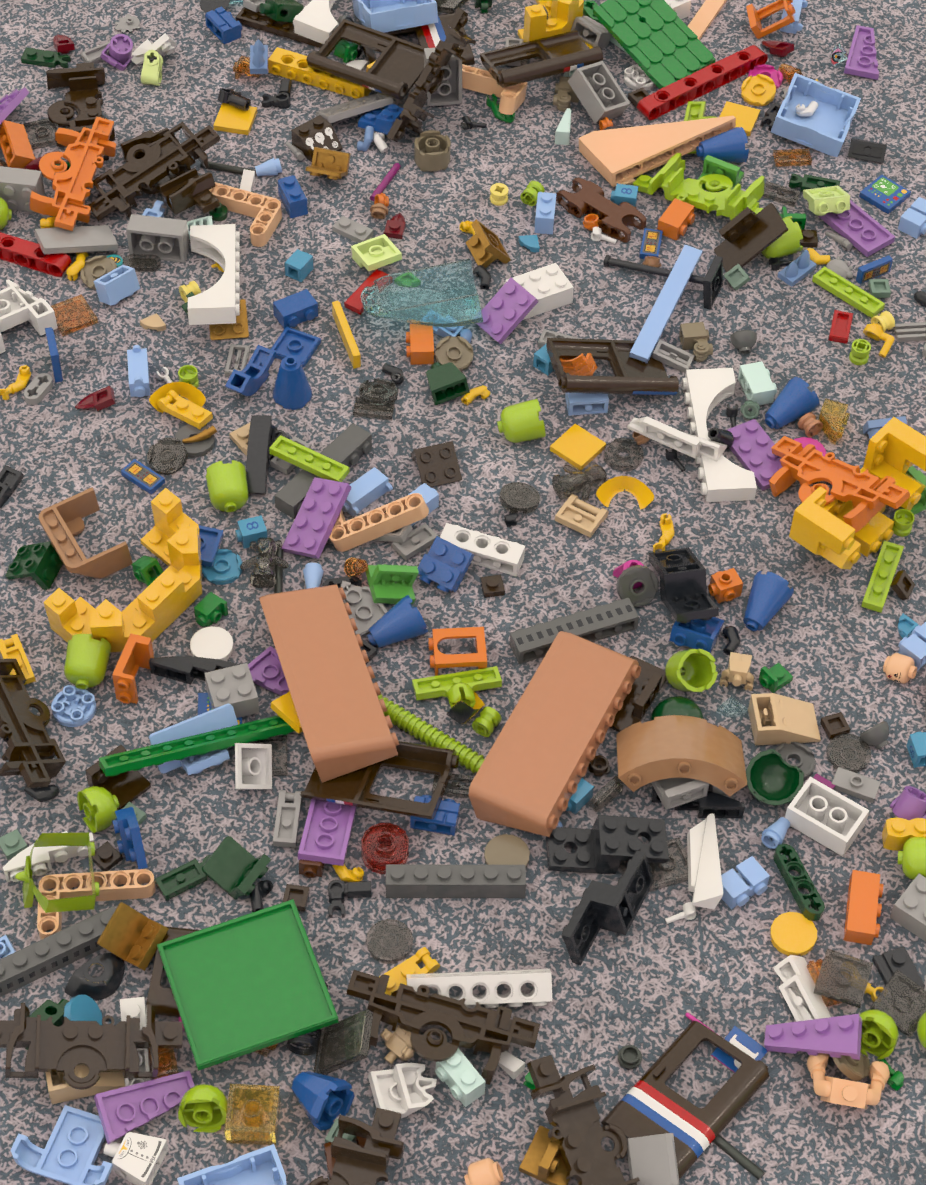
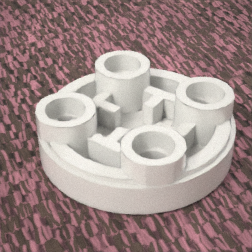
(636, 78)
(212, 643)

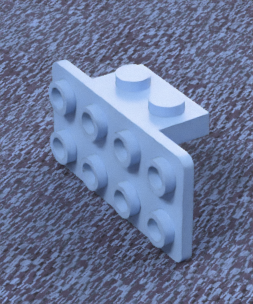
(209, 721)

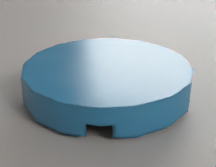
(224, 569)
(82, 1009)

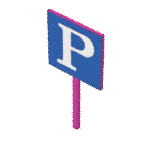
(741, 1041)

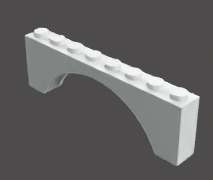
(316, 21)
(222, 300)
(720, 478)

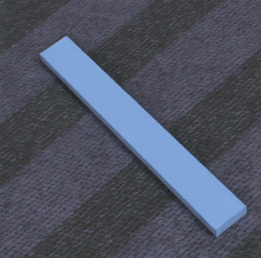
(665, 304)

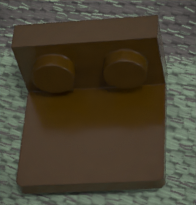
(437, 464)
(125, 786)

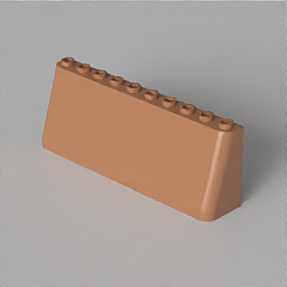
(329, 680)
(552, 735)

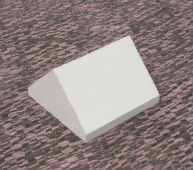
(253, 766)

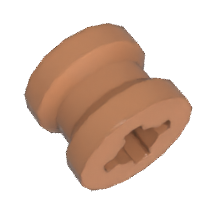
(810, 424)

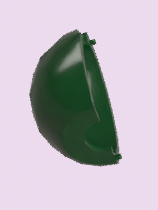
(677, 706)
(773, 779)

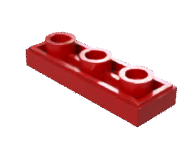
(354, 301)

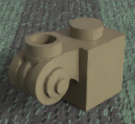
(565, 94)
(696, 337)

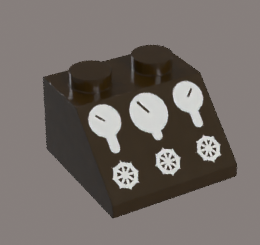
(313, 134)

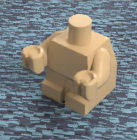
(738, 671)
(398, 1044)

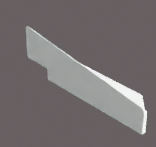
(678, 440)
(704, 864)
(799, 989)

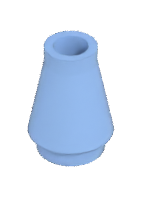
(269, 168)
(313, 575)
(775, 833)

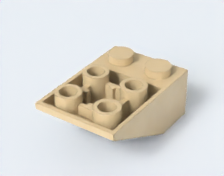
(782, 720)
(62, 1092)

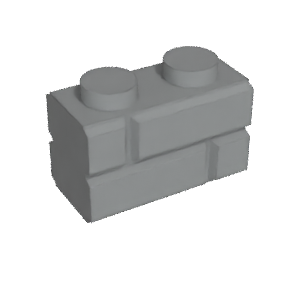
(591, 31)

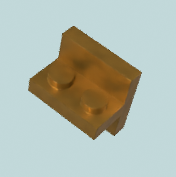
(486, 246)
(544, 1160)

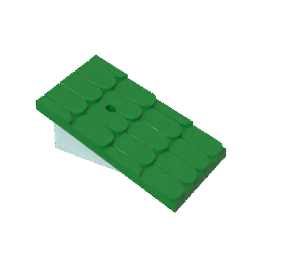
(654, 38)

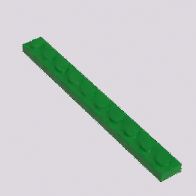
(193, 745)

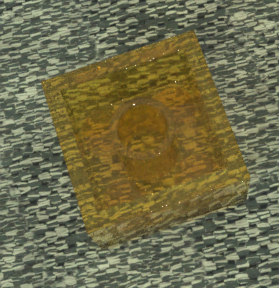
(252, 1114)

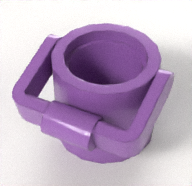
(119, 51)
(910, 804)

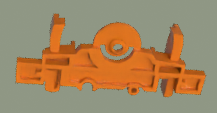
(84, 154)
(810, 466)

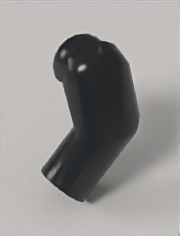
(482, 272)
(396, 373)
(733, 638)
(43, 793)
(259, 892)

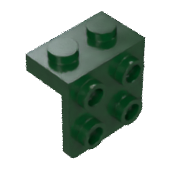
(37, 561)
(235, 868)

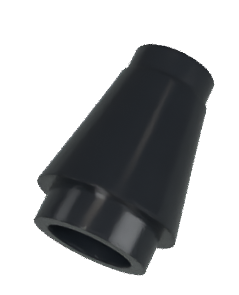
(721, 436)

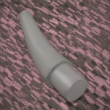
(297, 152)
(844, 242)

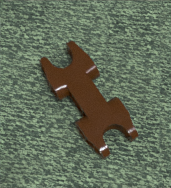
(591, 200)

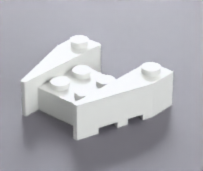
(22, 306)

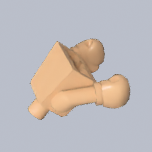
(847, 1091)

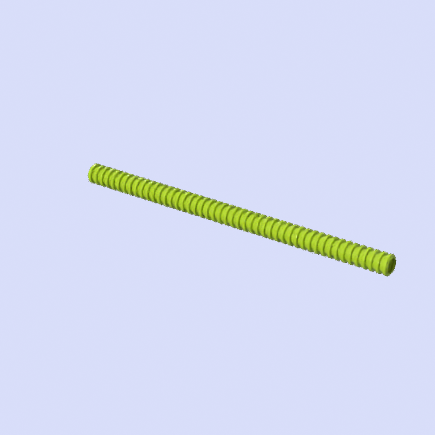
(431, 735)

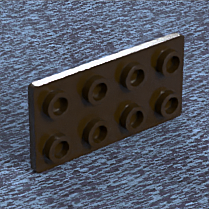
(749, 235)
(641, 696)

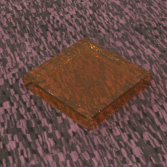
(73, 315)

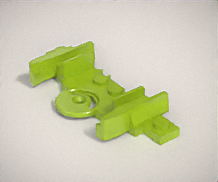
(725, 203)

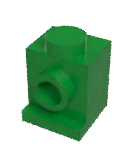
(143, 569)
(210, 610)

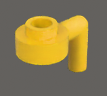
(875, 332)

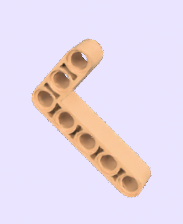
(483, 82)
(264, 209)
(377, 522)
(108, 891)

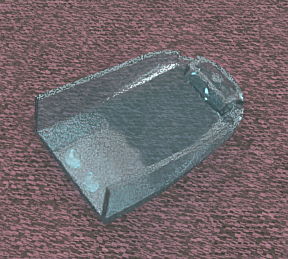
(426, 296)

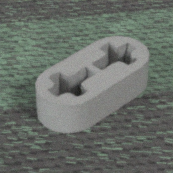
(40, 389)

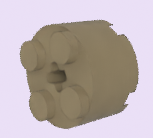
(432, 151)

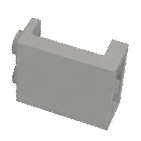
(679, 791)

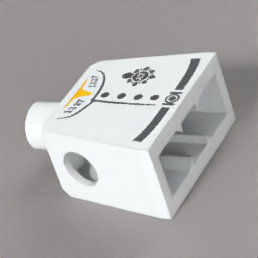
(137, 1157)

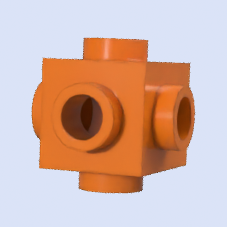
(725, 585)

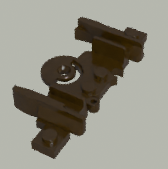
(82, 97)
(412, 1010)

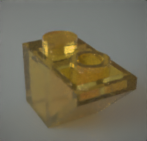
(833, 417)

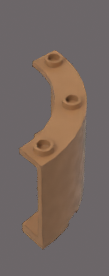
(680, 749)

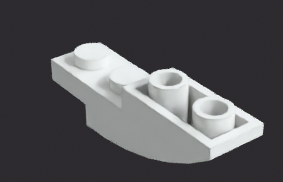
(42, 859)
(136, 1009)

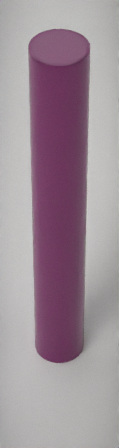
(389, 176)

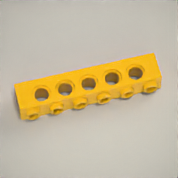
(295, 67)

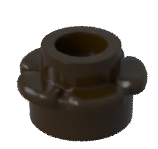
(599, 761)

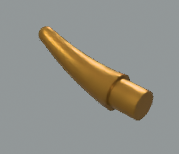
(205, 434)

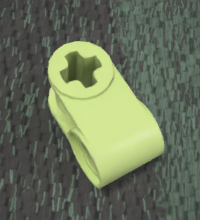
(152, 71)

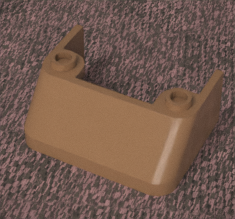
(65, 521)

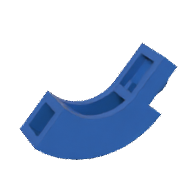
(254, 374)

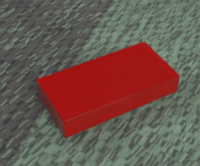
(840, 326)

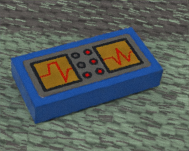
(651, 243)
(874, 269)
(142, 476)

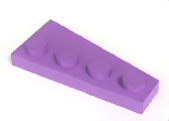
(862, 54)
(268, 672)
(826, 1035)
(137, 1104)

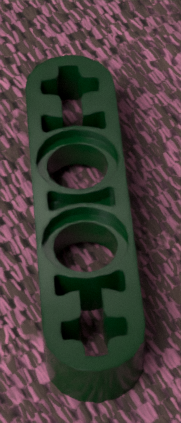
(801, 881)

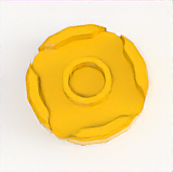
(758, 90)
(793, 934)

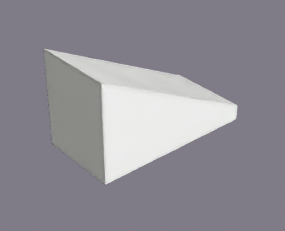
(248, 180)
(511, 1064)

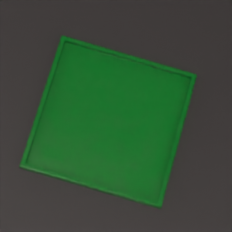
(247, 984)

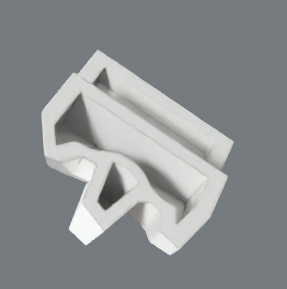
(163, 46)
(402, 1088)

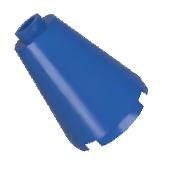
(725, 146)
(291, 385)
(791, 404)
(765, 600)
(397, 624)

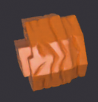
(580, 365)

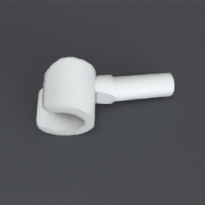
(597, 235)
(165, 377)
(688, 913)

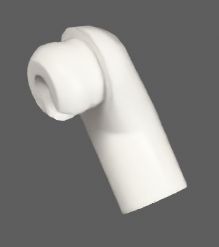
(808, 111)
(378, 139)

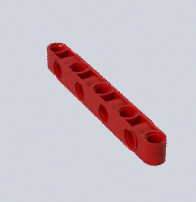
(701, 82)
(31, 256)

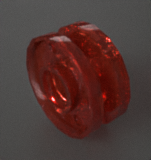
(384, 836)

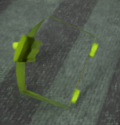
(64, 904)

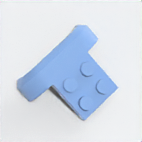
(69, 1151)

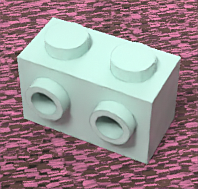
(757, 383)
(461, 1078)

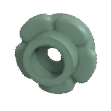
(750, 414)

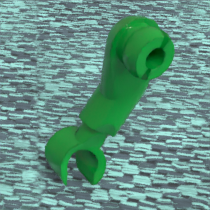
(495, 109)

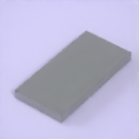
(355, 107)
(79, 240)

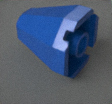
(322, 1097)

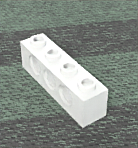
(487, 549)

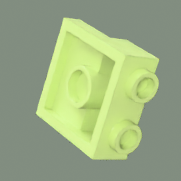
(827, 200)
(375, 253)

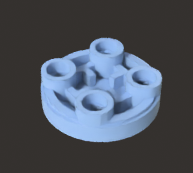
(73, 706)

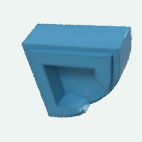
(530, 242)
(906, 626)

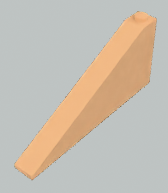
(636, 150)

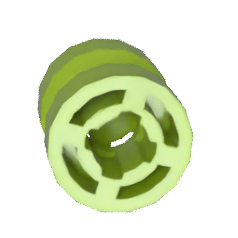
(530, 194)
(860, 352)
(189, 375)
(903, 522)
(486, 722)

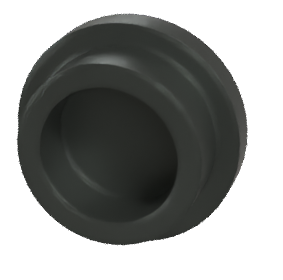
(629, 1057)

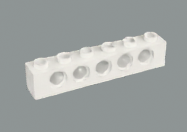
(491, 980)

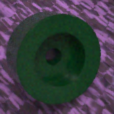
(219, 213)

